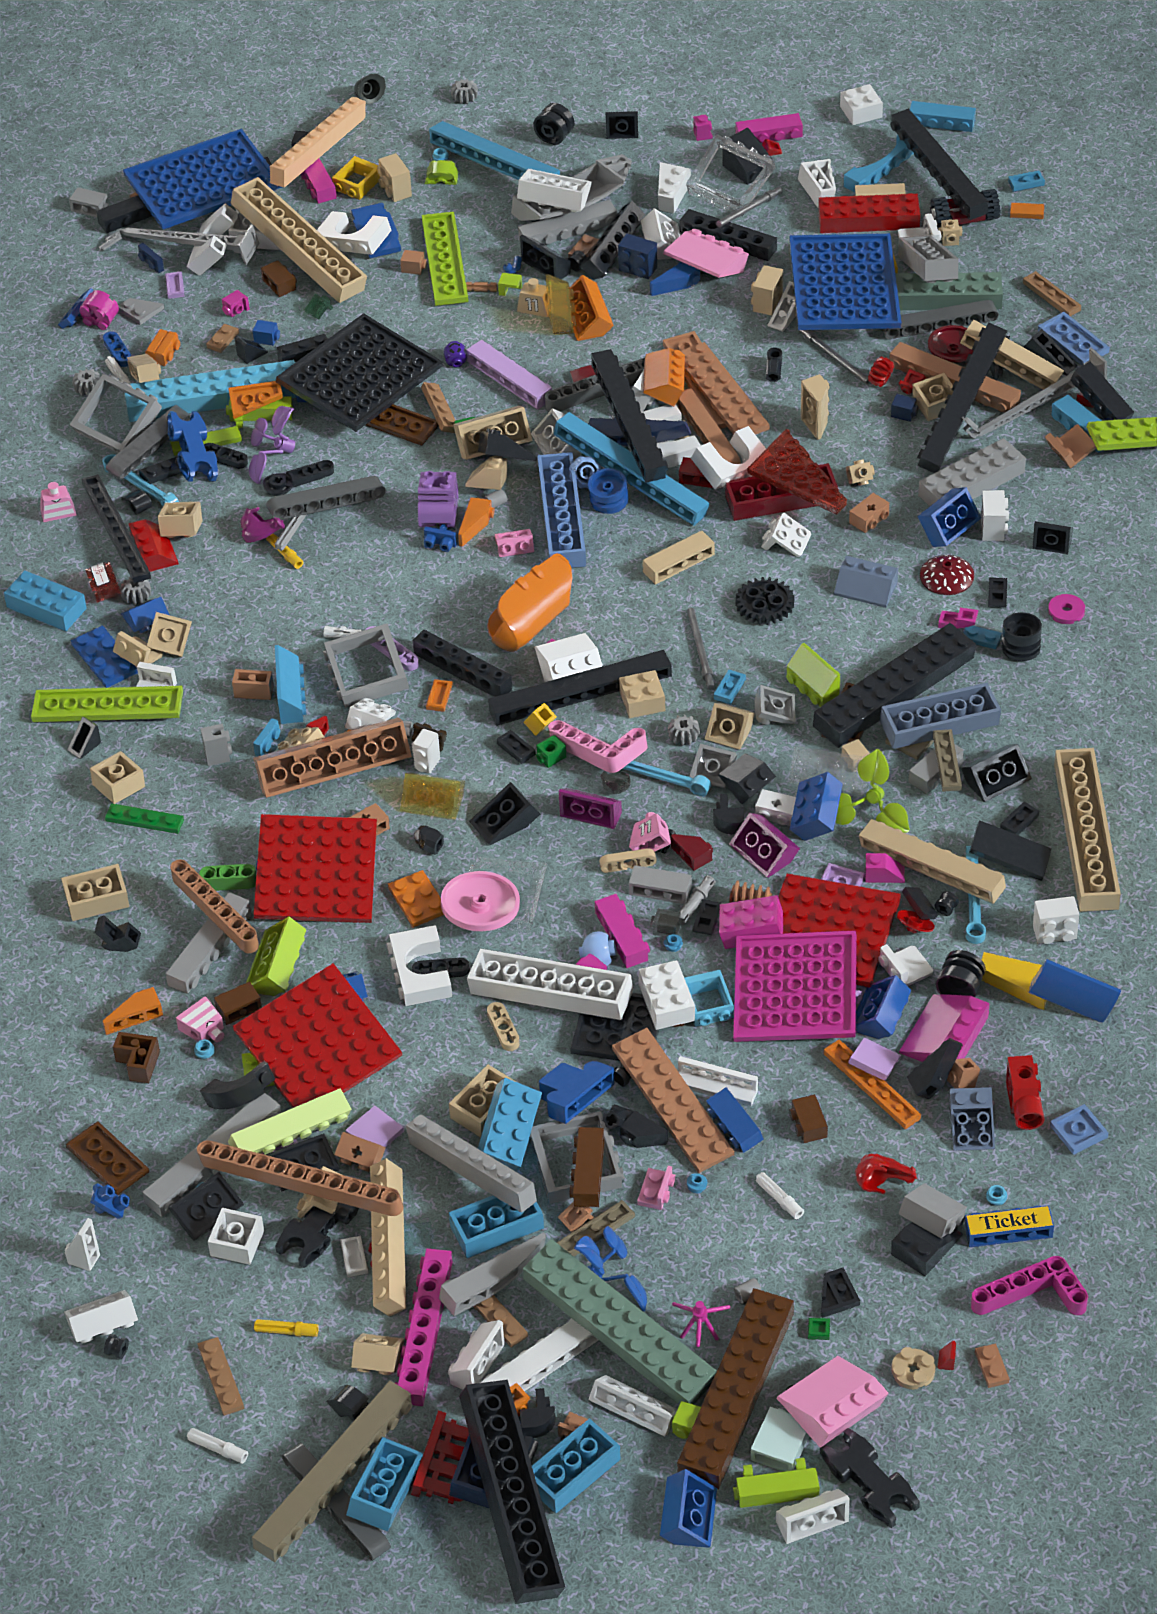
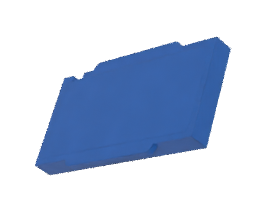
(364, 214)

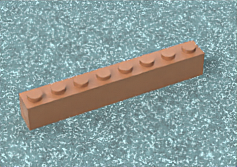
(991, 392)

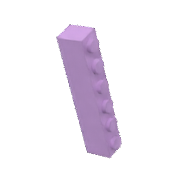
(508, 373)

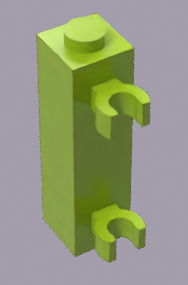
(264, 412)
(776, 1487)

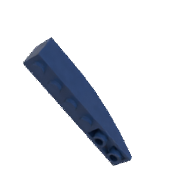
(661, 429)

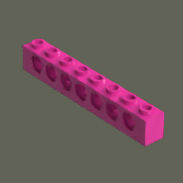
(440, 1264)

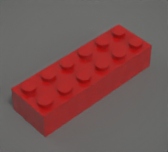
(868, 213)

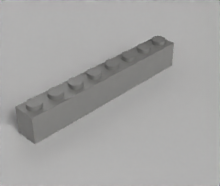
(471, 1163)
(190, 1171)

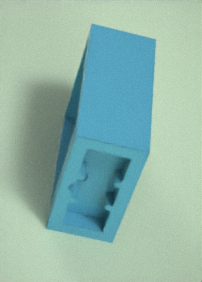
(712, 981)

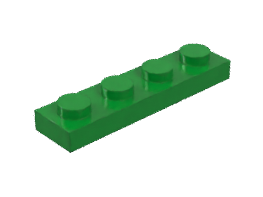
(144, 818)

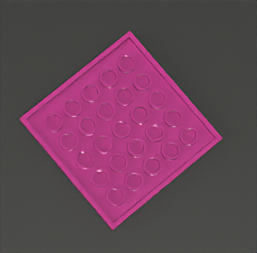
(795, 986)

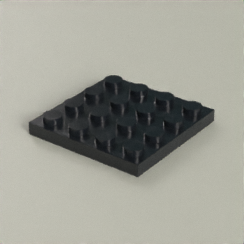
(597, 1034)

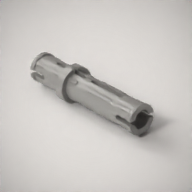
(693, 902)

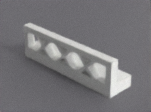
(712, 1083)
(633, 1404)

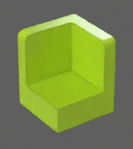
(509, 281)

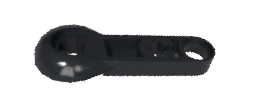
(297, 477)

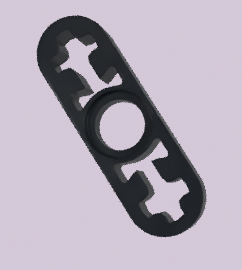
(235, 459)
(454, 962)

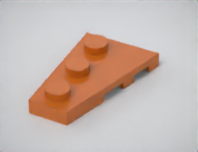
(253, 396)

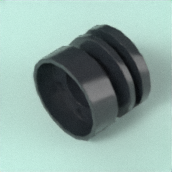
(1021, 636)
(960, 974)

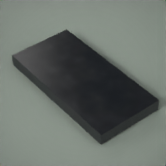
(1010, 850)

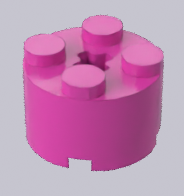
(98, 309)

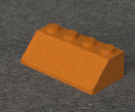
(590, 310)
(664, 375)

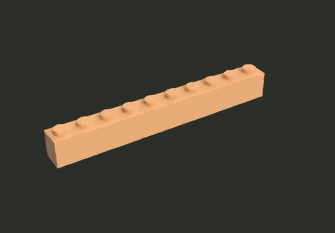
(317, 142)

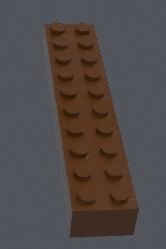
(736, 1386)

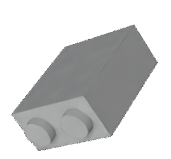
(933, 1210)

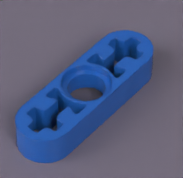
(118, 343)

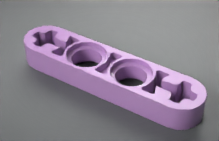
(406, 654)

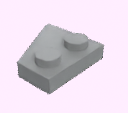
(140, 310)

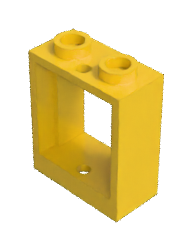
(360, 167)

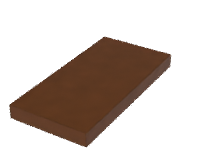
(405, 424)
(107, 1157)

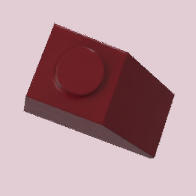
(692, 850)

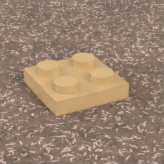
(169, 634)

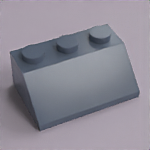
(866, 581)

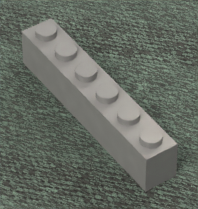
(570, 224)
(203, 949)

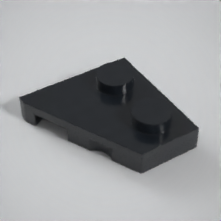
(837, 1293)

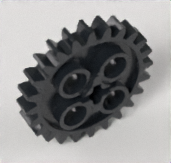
(754, 606)

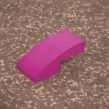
(965, 618)

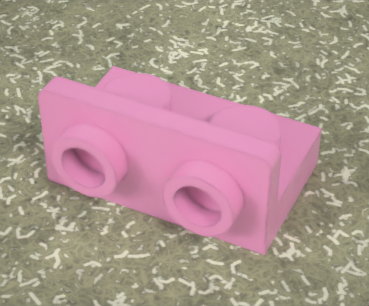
(514, 542)
(655, 1188)

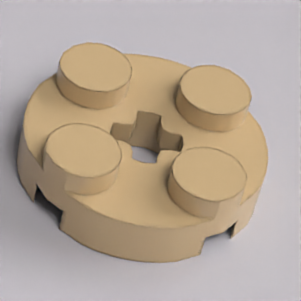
(911, 1357)

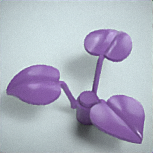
(281, 443)

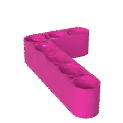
(1029, 1285)

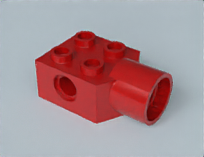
(1024, 1092)

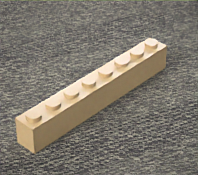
(933, 861)
(388, 1245)

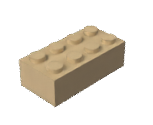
(510, 422)

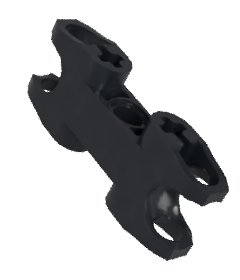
(312, 1232)
(860, 1467)

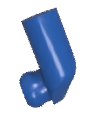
(516, 266)

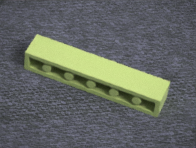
(293, 1124)

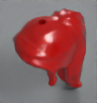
(875, 1169)

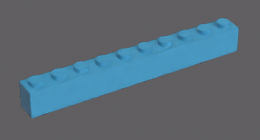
(485, 151)
(614, 456)

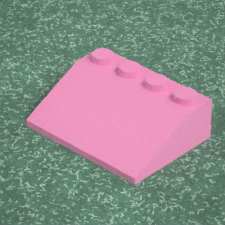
(707, 254)
(832, 1399)

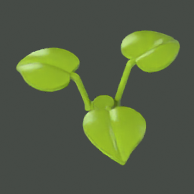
(874, 769)

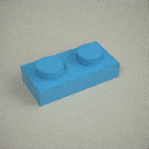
(1026, 180)
(983, 636)
(729, 687)
(266, 737)

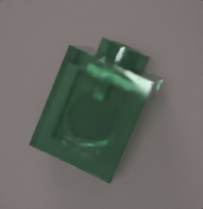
(318, 306)

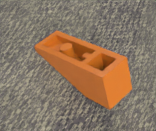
(475, 519)
(135, 1010)

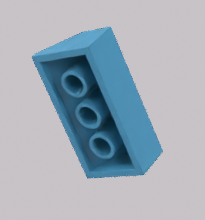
(289, 686)

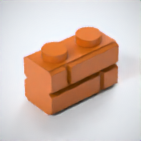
(163, 346)

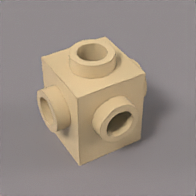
(949, 229)
(854, 472)

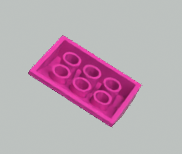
(946, 1018)

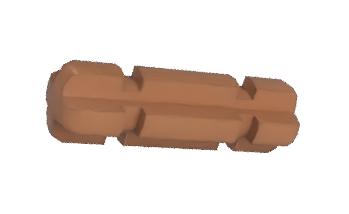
(482, 286)

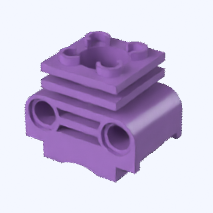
(437, 499)

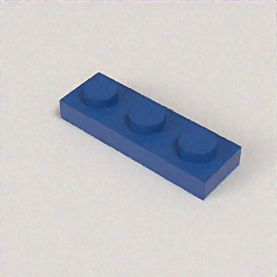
(69, 318)

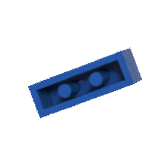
(734, 1120)

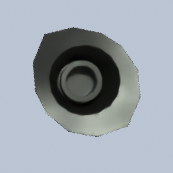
(370, 88)

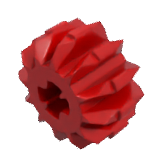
(880, 371)

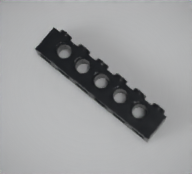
(750, 240)
(606, 248)
(462, 664)

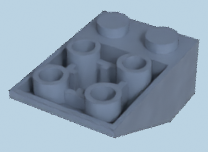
(971, 1118)

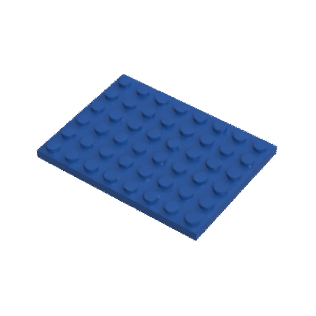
(197, 177)
(844, 282)

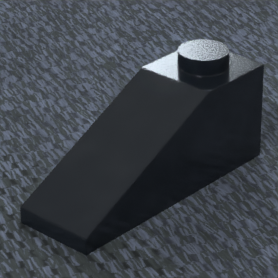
(1047, 349)

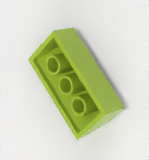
(276, 957)

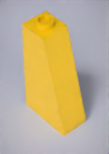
(1012, 977)

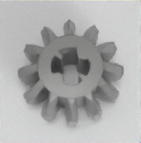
(464, 91)
(85, 381)
(135, 592)
(683, 730)

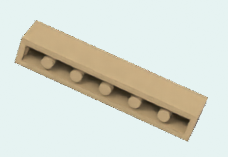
(1018, 359)

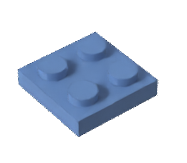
(1078, 1129)

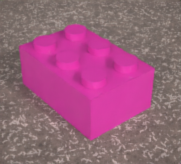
(750, 918)

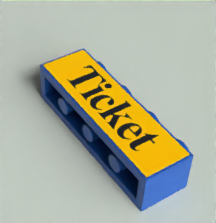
(1009, 1226)

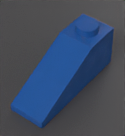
(677, 278)

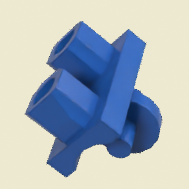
(440, 536)
(106, 1200)

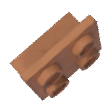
(1072, 445)

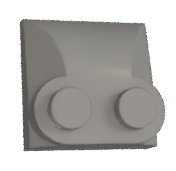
(774, 706)
(711, 762)

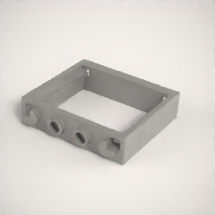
(99, 390)
(373, 690)
(557, 1129)

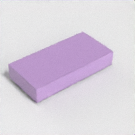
(174, 285)

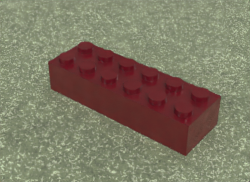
(756, 498)

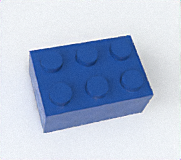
(949, 517)
(816, 806)

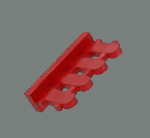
(439, 1466)

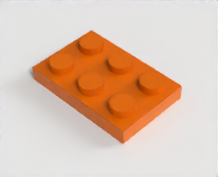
(417, 898)

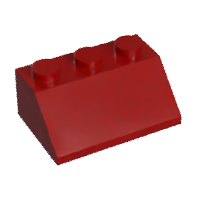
(154, 549)

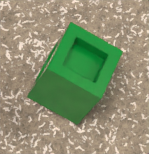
(551, 751)

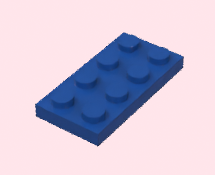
(97, 652)

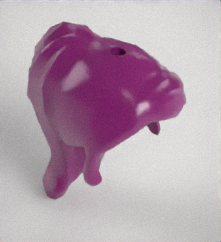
(256, 528)

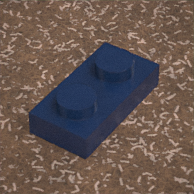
(150, 257)

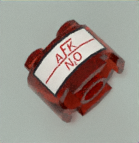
(103, 581)

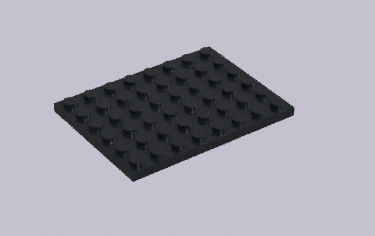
(359, 372)

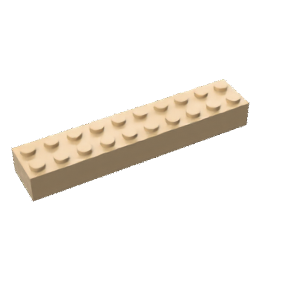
(298, 240)
(1087, 830)

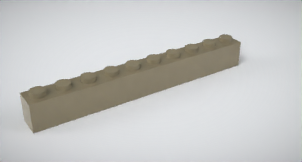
(332, 1471)

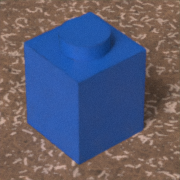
(266, 332)

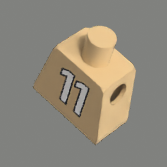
(533, 299)

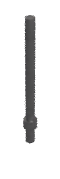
(768, 196)
(812, 337)
(707, 672)

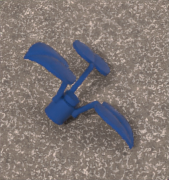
(591, 1252)

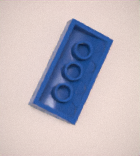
(1074, 991)

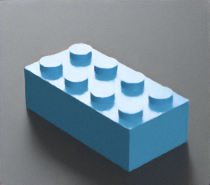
(45, 600)
(509, 1122)
(492, 1224)
(574, 1465)
(384, 1484)

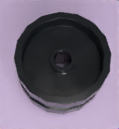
(553, 123)

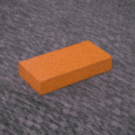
(1027, 210)
(439, 695)

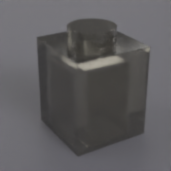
(665, 922)

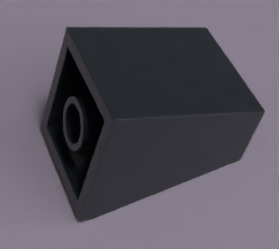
(740, 167)

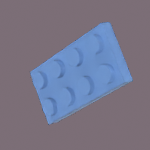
(1073, 337)

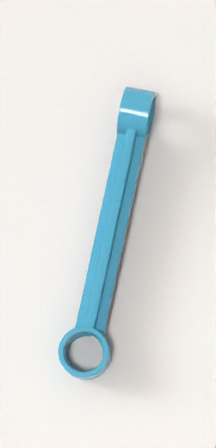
(143, 485)
(698, 785)
(974, 910)

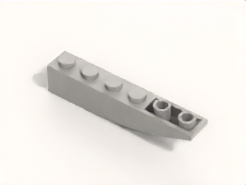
(489, 1276)

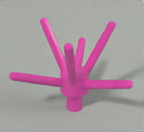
(699, 1315)

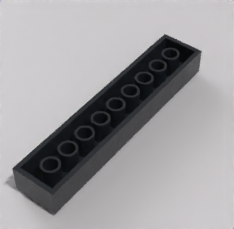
(893, 683)
(512, 1492)

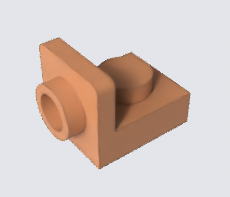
(574, 1217)
(570, 1424)

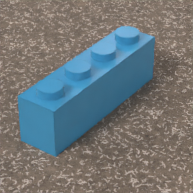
(944, 116)
(1071, 412)

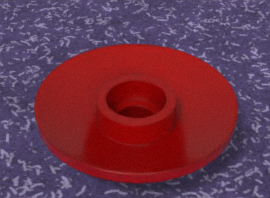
(914, 923)

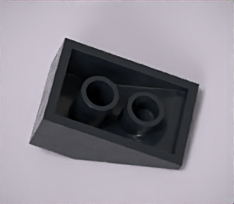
(495, 443)
(504, 815)
(922, 1248)

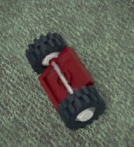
(945, 209)

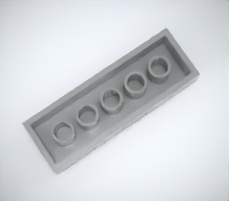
(928, 258)
(977, 472)

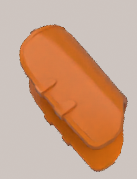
(531, 603)

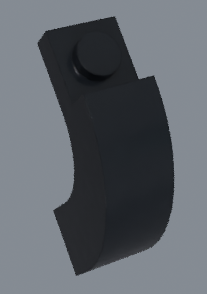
(239, 1092)

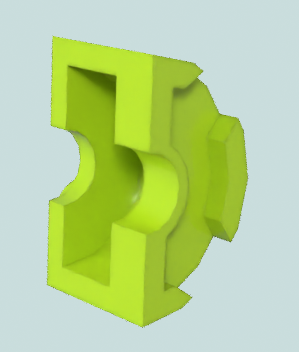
(441, 171)

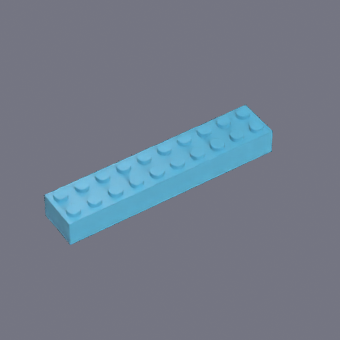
(203, 390)

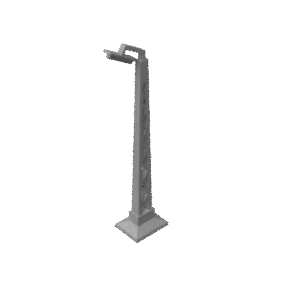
(242, 244)
(1035, 401)

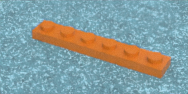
(873, 1086)

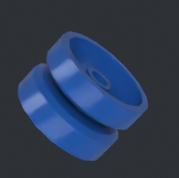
(608, 491)

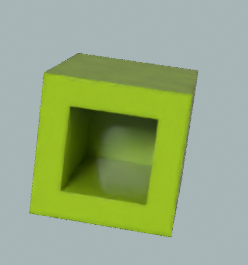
(684, 1419)

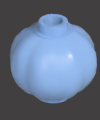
(589, 465)
(600, 946)

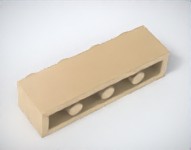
(678, 557)

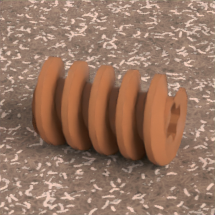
(743, 893)

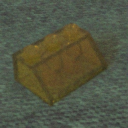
(560, 305)
(432, 795)

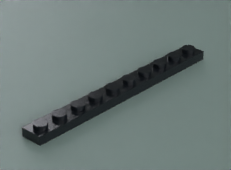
(116, 529)

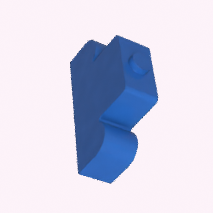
(572, 1089)

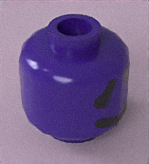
(455, 354)

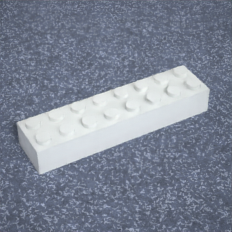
(550, 984)

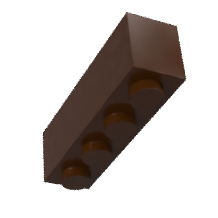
(588, 1167)

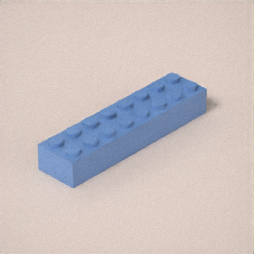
(561, 508)

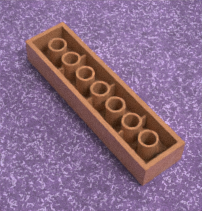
(332, 757)

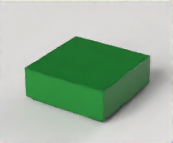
(819, 1328)

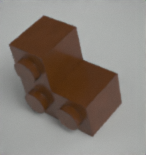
(139, 1054)

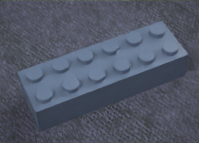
(957, 710)

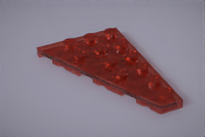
(792, 470)

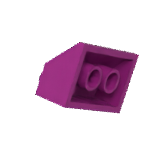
(589, 808)
(763, 845)

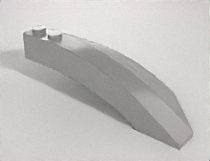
(605, 178)

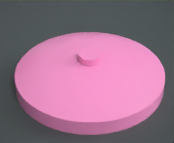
(480, 901)

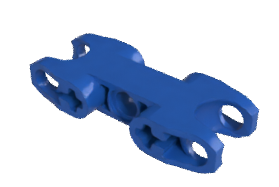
(193, 453)

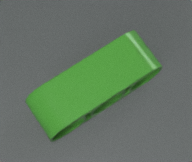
(229, 876)

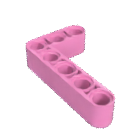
(602, 755)

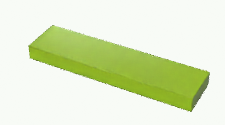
(219, 437)

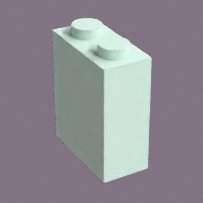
(779, 1441)

